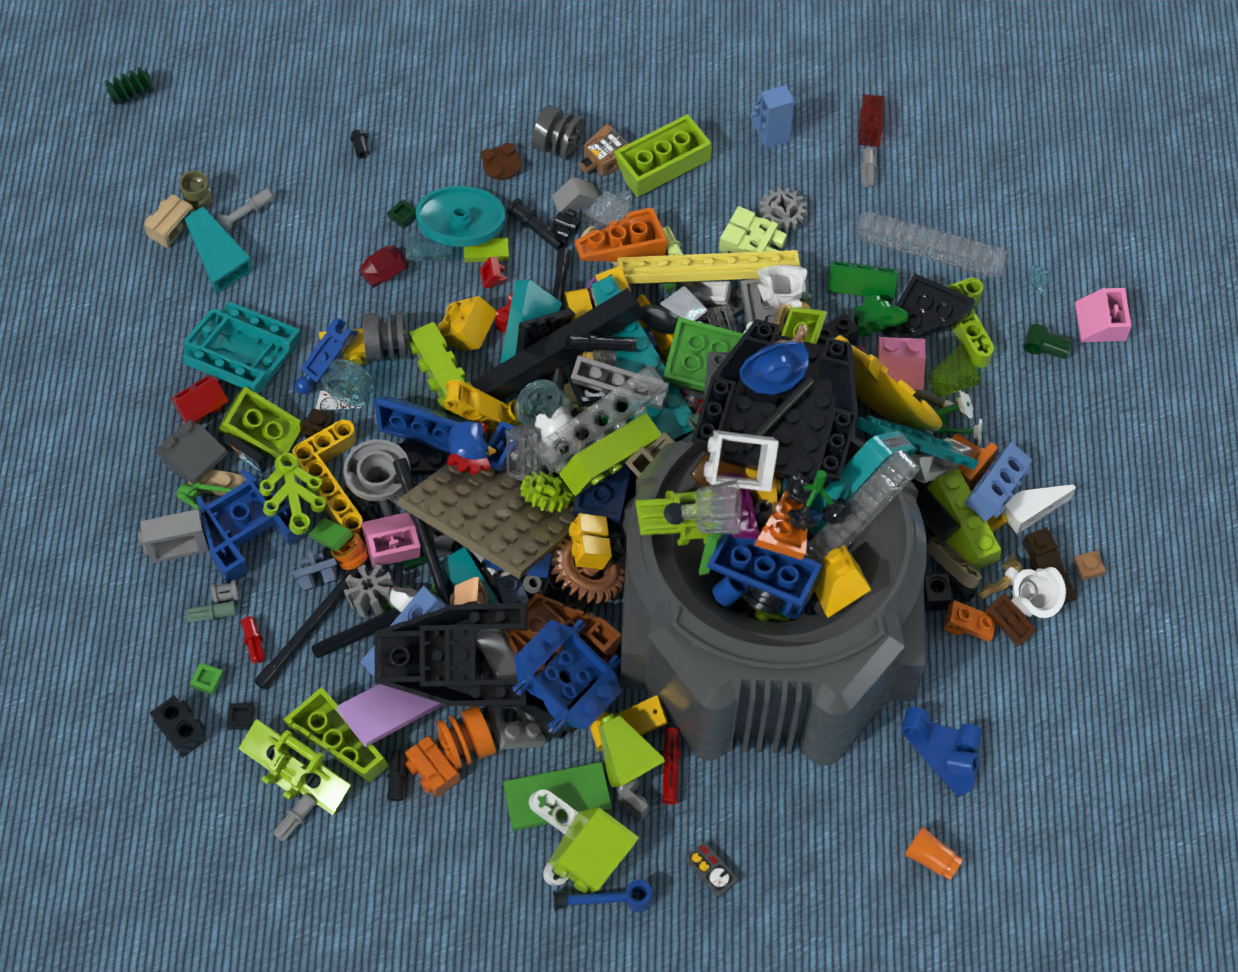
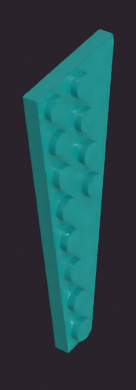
(675, 410)

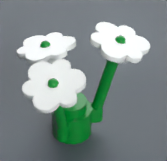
(965, 406)

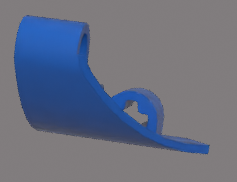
(946, 750)

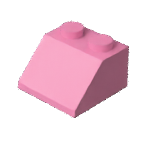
(903, 359)

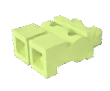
(750, 234)

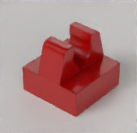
(491, 273)

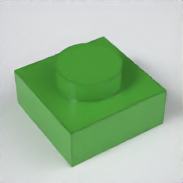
(206, 678)

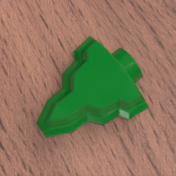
(877, 315)

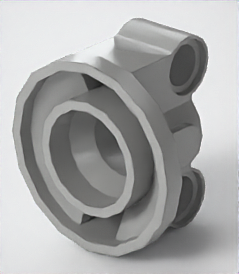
(374, 460)

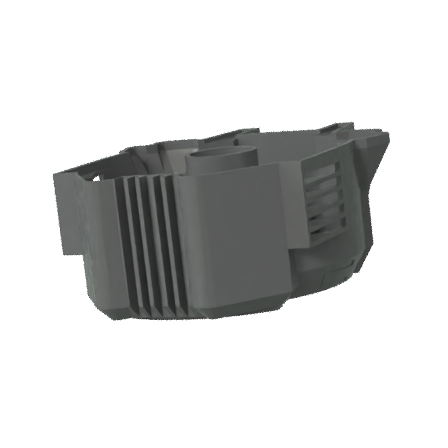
(772, 678)

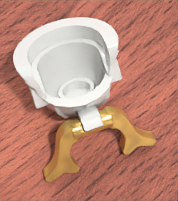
(783, 289)
(1033, 591)

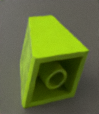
(591, 849)

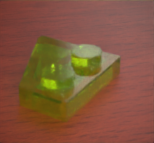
(954, 373)

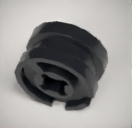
(764, 601)

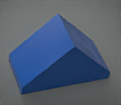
(498, 441)

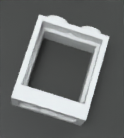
(765, 466)

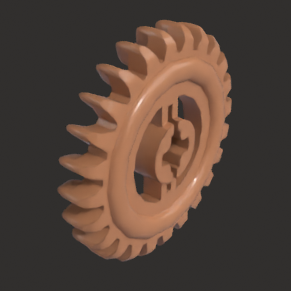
(581, 578)

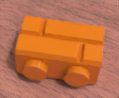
(432, 767)

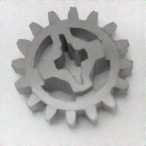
(783, 208)

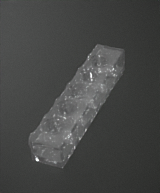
(646, 378)

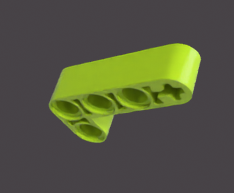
(978, 346)

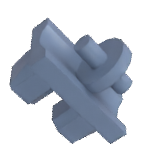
(326, 568)

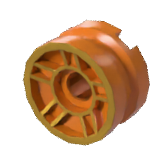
(352, 553)

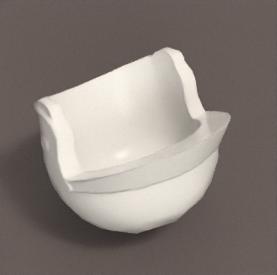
(550, 425)

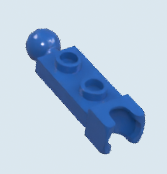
(329, 348)

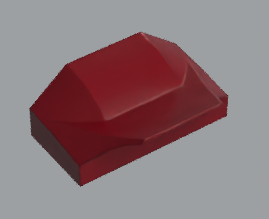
(383, 265)

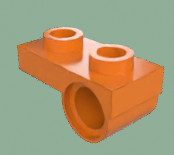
(966, 619)

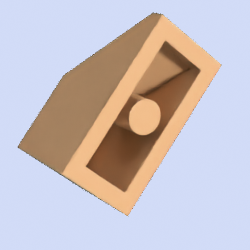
(469, 592)

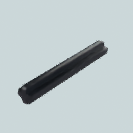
(355, 633)

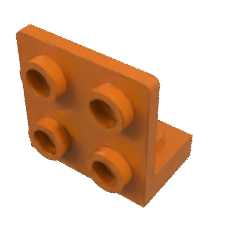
(984, 456)

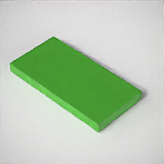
(578, 787)

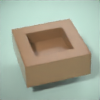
(1089, 565)

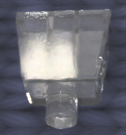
(607, 209)
(716, 508)

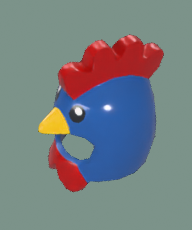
(468, 447)

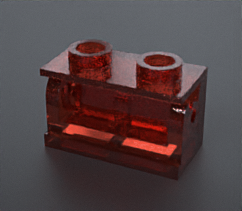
(871, 120)

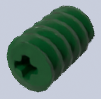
(129, 85)

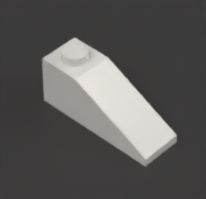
(1034, 504)

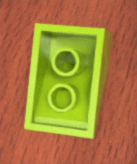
(260, 424)

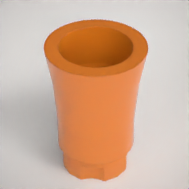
(933, 854)

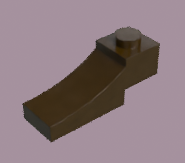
(1044, 554)

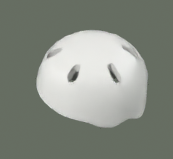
(401, 597)

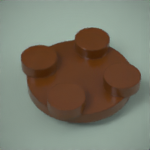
(501, 162)

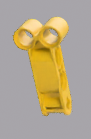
(478, 406)

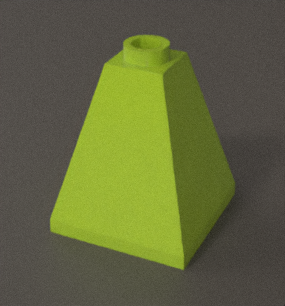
(625, 751)

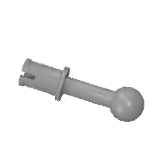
(254, 203)

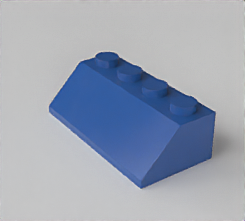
(414, 422)
(765, 569)

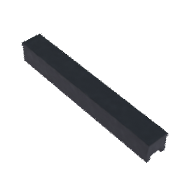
(551, 351)

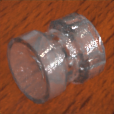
(606, 357)

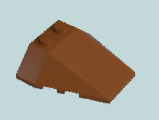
(597, 635)

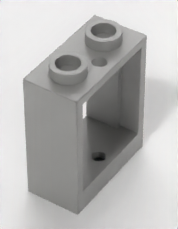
(173, 536)

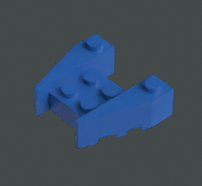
(239, 518)

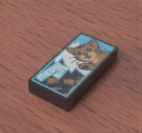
(244, 452)

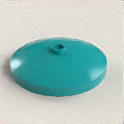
(460, 216)

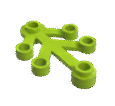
(293, 491)

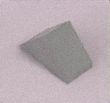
(574, 195)

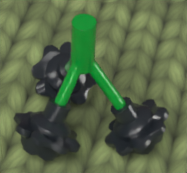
(803, 491)

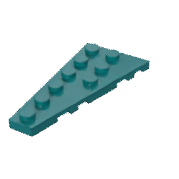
(918, 438)

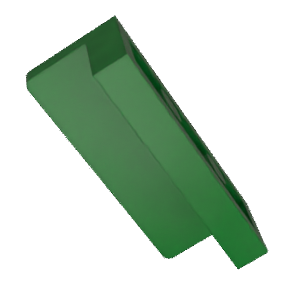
(862, 280)

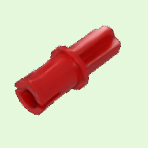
(253, 639)

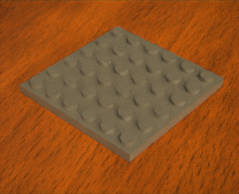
(489, 516)

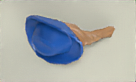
(777, 365)

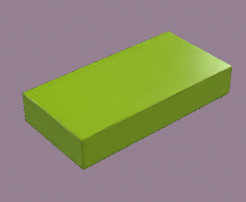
(493, 248)

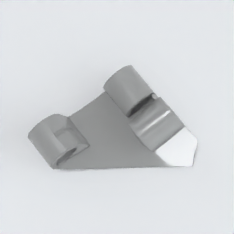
(498, 654)

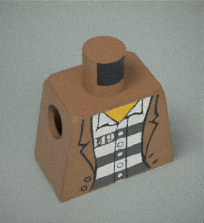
(600, 151)

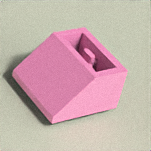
(1103, 316)
(391, 539)

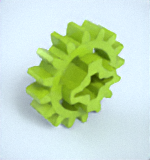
(546, 491)

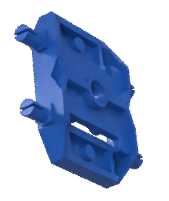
(579, 665)

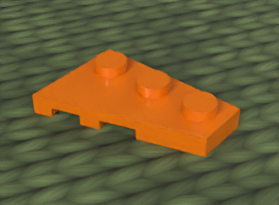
(781, 535)

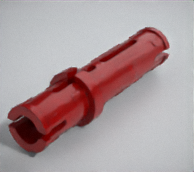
(670, 794)

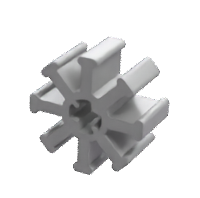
(369, 590)

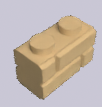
(168, 220)

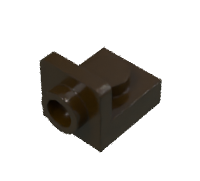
(315, 422)

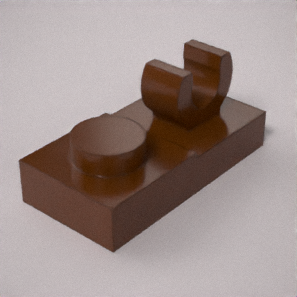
(1010, 620)

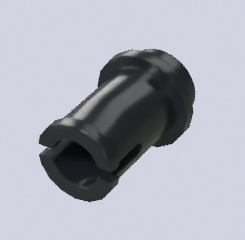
(358, 138)

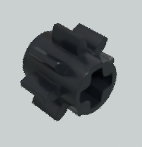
(567, 222)

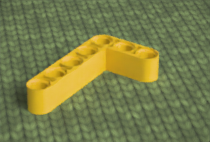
(315, 464)

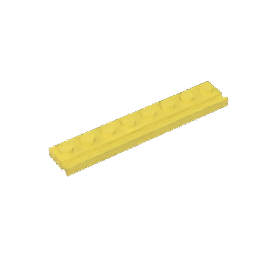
(702, 266)

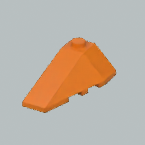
(632, 236)

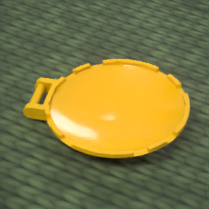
(888, 397)

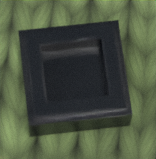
(240, 716)

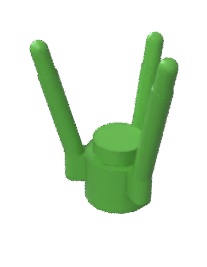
(188, 493)

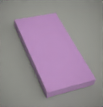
(383, 711)

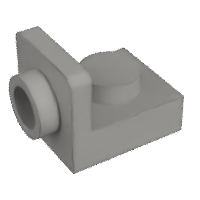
(633, 802)

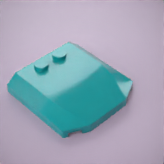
(240, 346)

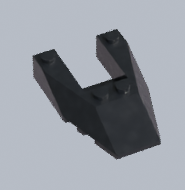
(437, 655)

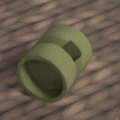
(195, 189)

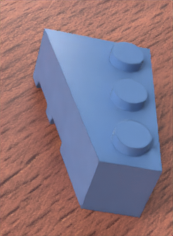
(774, 116)

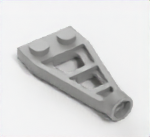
(513, 734)

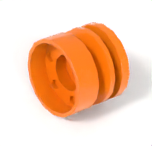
(465, 737)

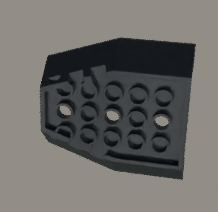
(812, 432)

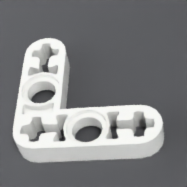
(550, 800)

